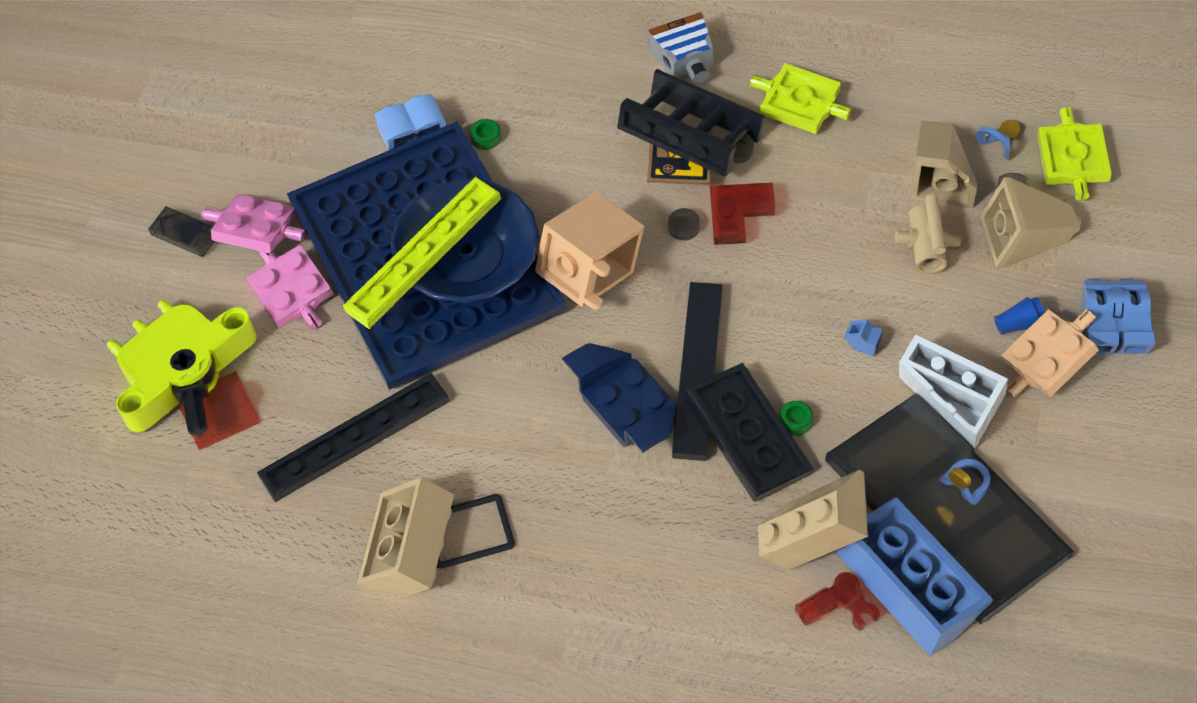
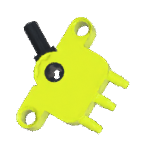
(178, 363)

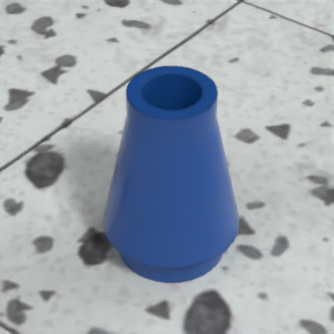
(1019, 316)

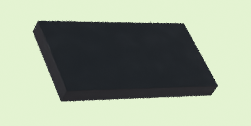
(748, 432)

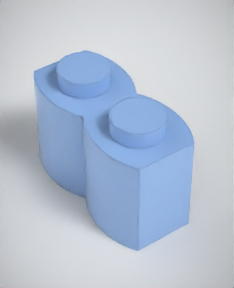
(409, 120)

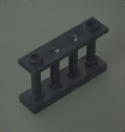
(683, 139)

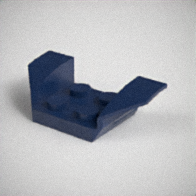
(622, 395)

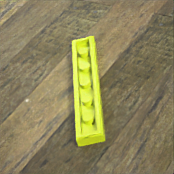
(421, 252)

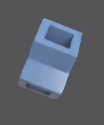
(864, 336)

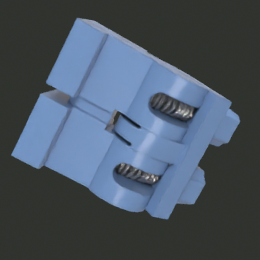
(1121, 316)

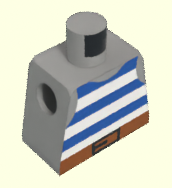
(683, 47)

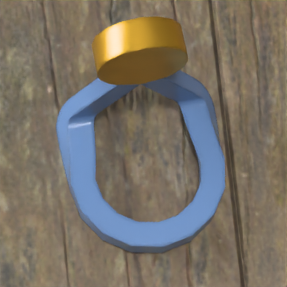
(1008, 131)
(960, 479)

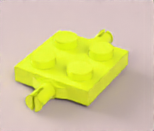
(800, 98)
(1074, 154)

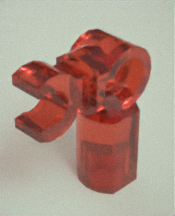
(844, 591)

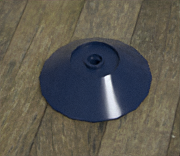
(499, 244)

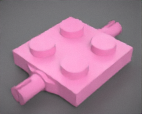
(253, 223)
(290, 287)

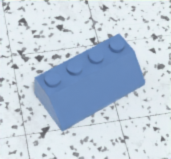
(915, 577)

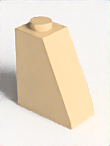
(942, 167)

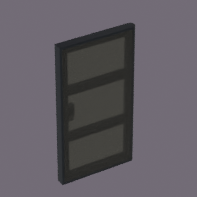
(995, 541)

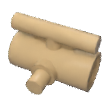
(927, 236)

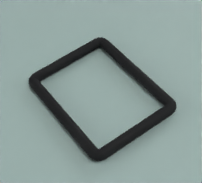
(486, 552)

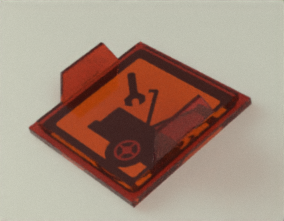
(226, 411)

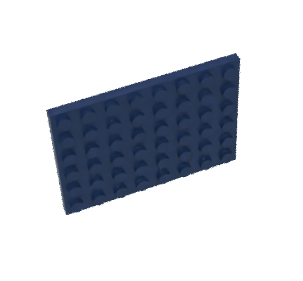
(351, 230)

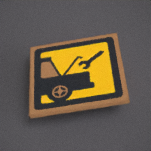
(670, 168)

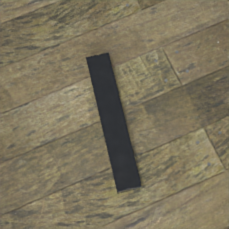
(697, 364)
(353, 437)

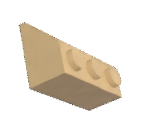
(815, 523)
(406, 538)

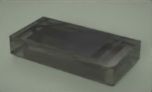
(182, 231)

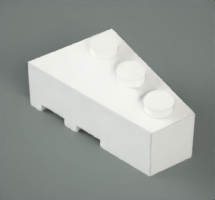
(953, 387)

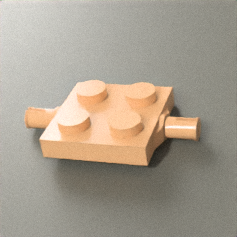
(1049, 353)

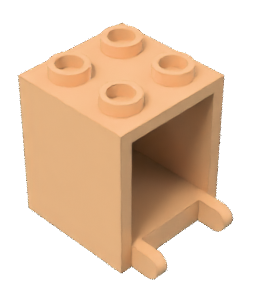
(589, 249)

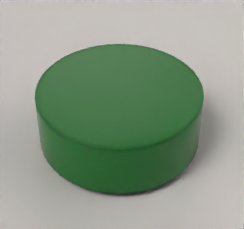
(485, 134)
(796, 417)

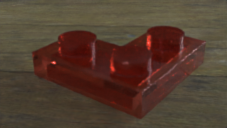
(734, 203)

